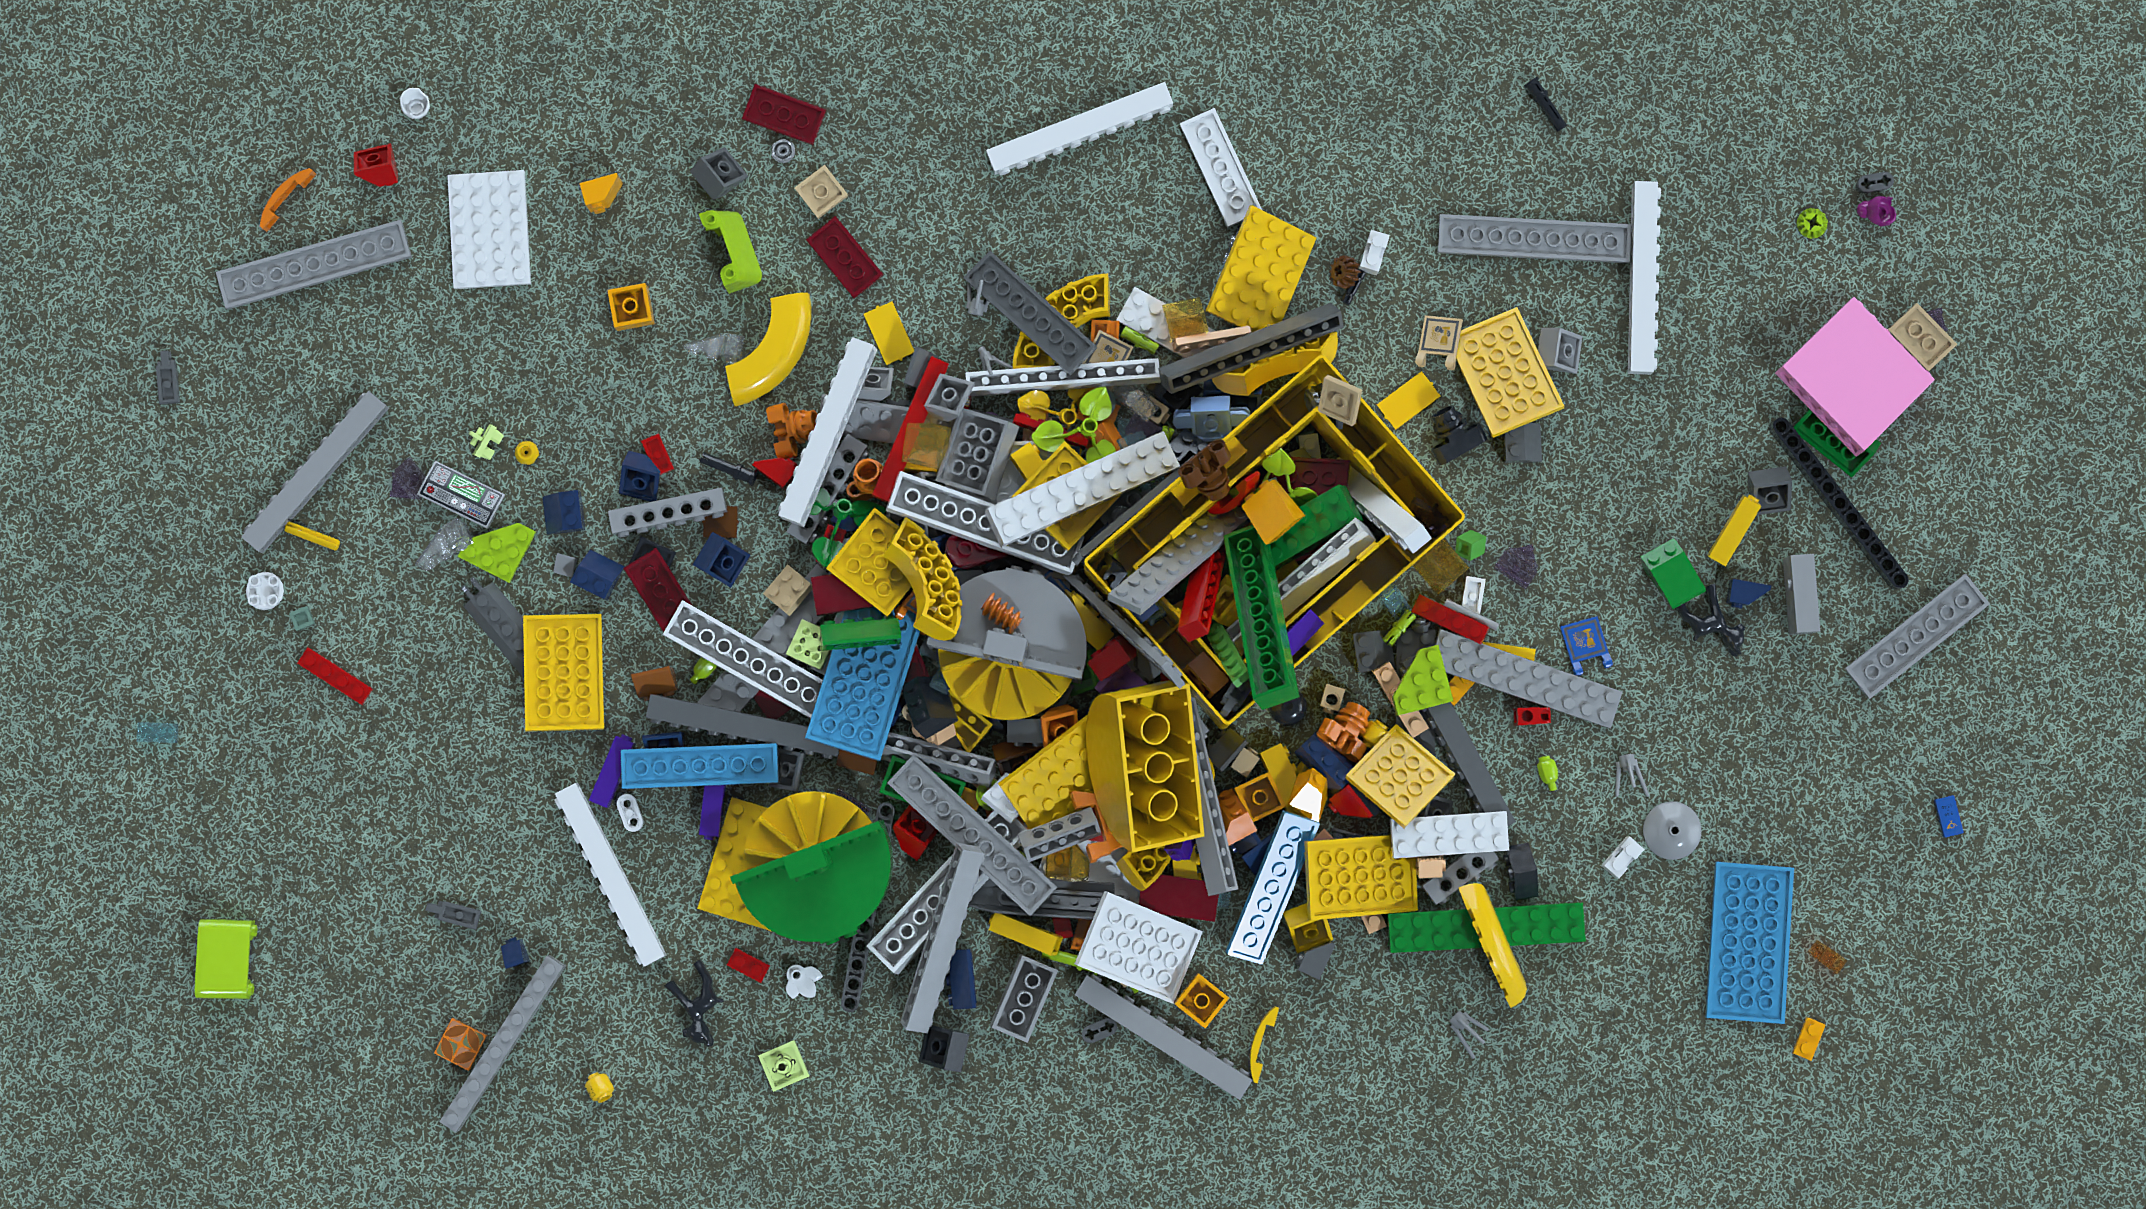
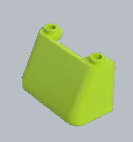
(744, 269)
(224, 959)

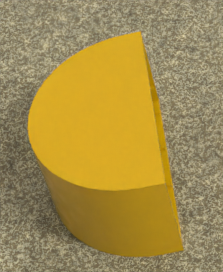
(1145, 765)

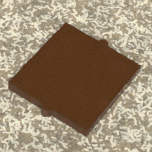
(723, 526)

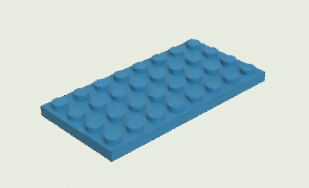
(863, 691)
(1749, 942)

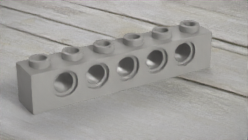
(849, 445)
(618, 516)
(942, 759)

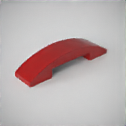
(1244, 488)

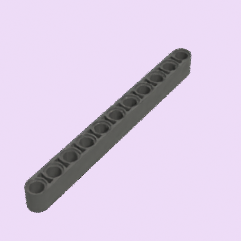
(865, 936)

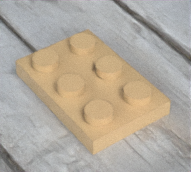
(1922, 336)

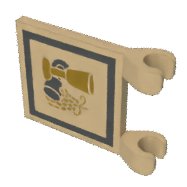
(1439, 337)
(1109, 350)

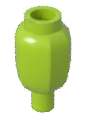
(702, 670)
(1548, 771)

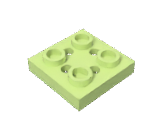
(797, 649)
(771, 1060)

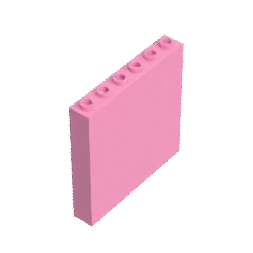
(1855, 376)

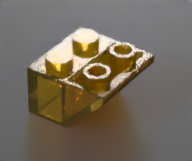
(1185, 318)
(1440, 566)

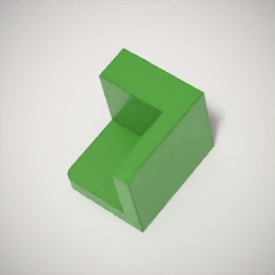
(1470, 545)

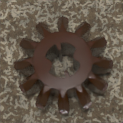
(1344, 271)

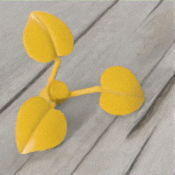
(1037, 404)

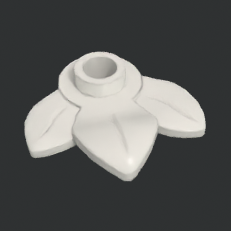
(804, 983)

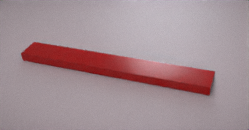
(916, 414)

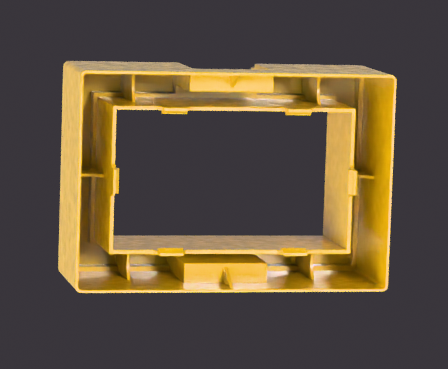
(1372, 452)

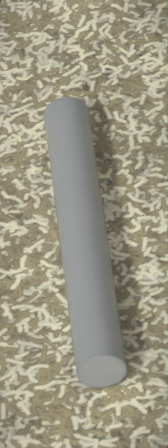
(1471, 614)

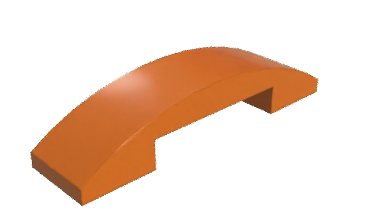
(281, 193)

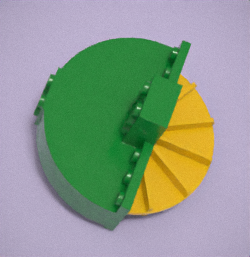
(815, 867)

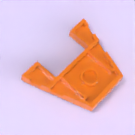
(1095, 850)

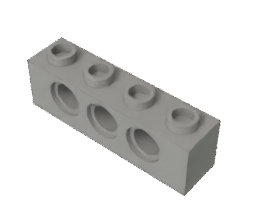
(1059, 834)
(1433, 888)

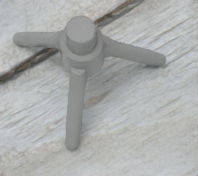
(988, 360)

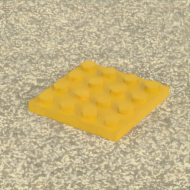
(1060, 463)
(865, 568)
(1400, 776)

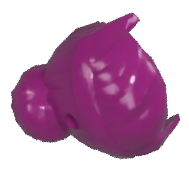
(1876, 209)

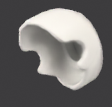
(414, 103)

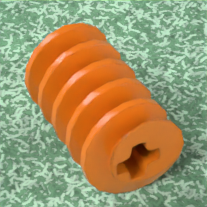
(1001, 613)

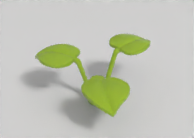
(1093, 404)
(1280, 465)

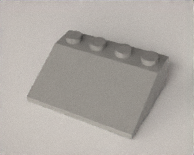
(977, 453)

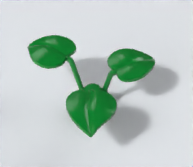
(824, 548)

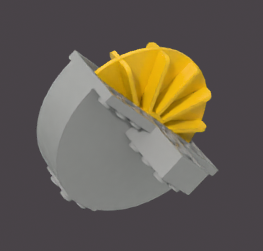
(1019, 671)

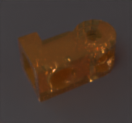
(1827, 957)

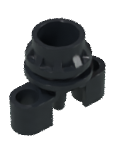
(1450, 424)

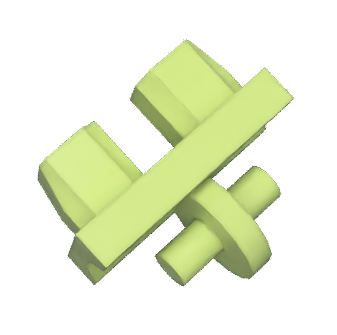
(490, 434)

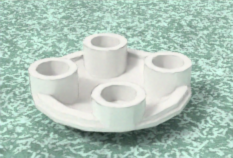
(264, 590)

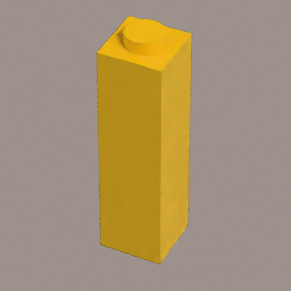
(1734, 529)
(1025, 933)

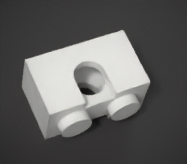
(1372, 260)
(1618, 865)

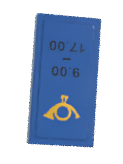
(1948, 816)

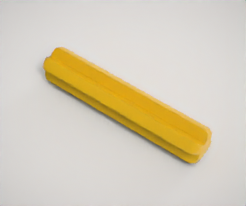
(312, 536)

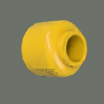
(1374, 733)
(599, 1087)

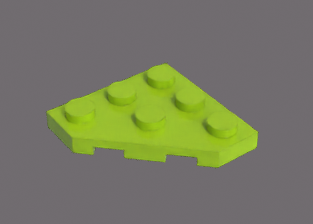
(499, 550)
(1423, 683)

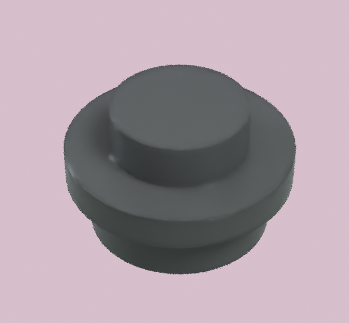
(1420, 625)

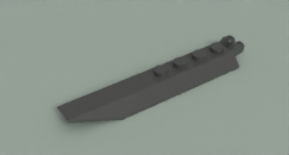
(498, 620)
(1068, 900)

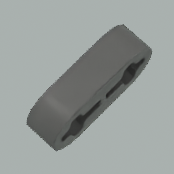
(1874, 178)
(1102, 1034)

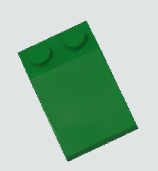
(1672, 573)

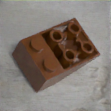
(1206, 675)

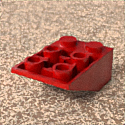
(1112, 657)

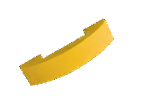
(1269, 1019)

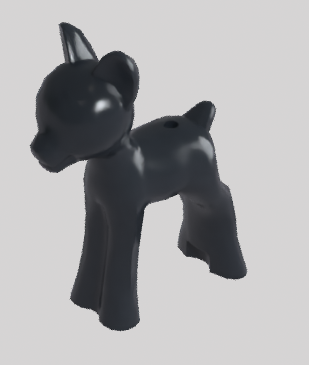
(1732, 637)
(698, 1030)

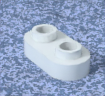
(629, 813)

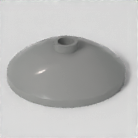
(1660, 837)

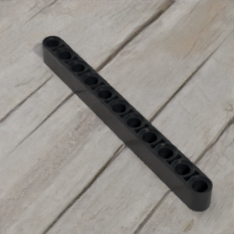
(1847, 507)

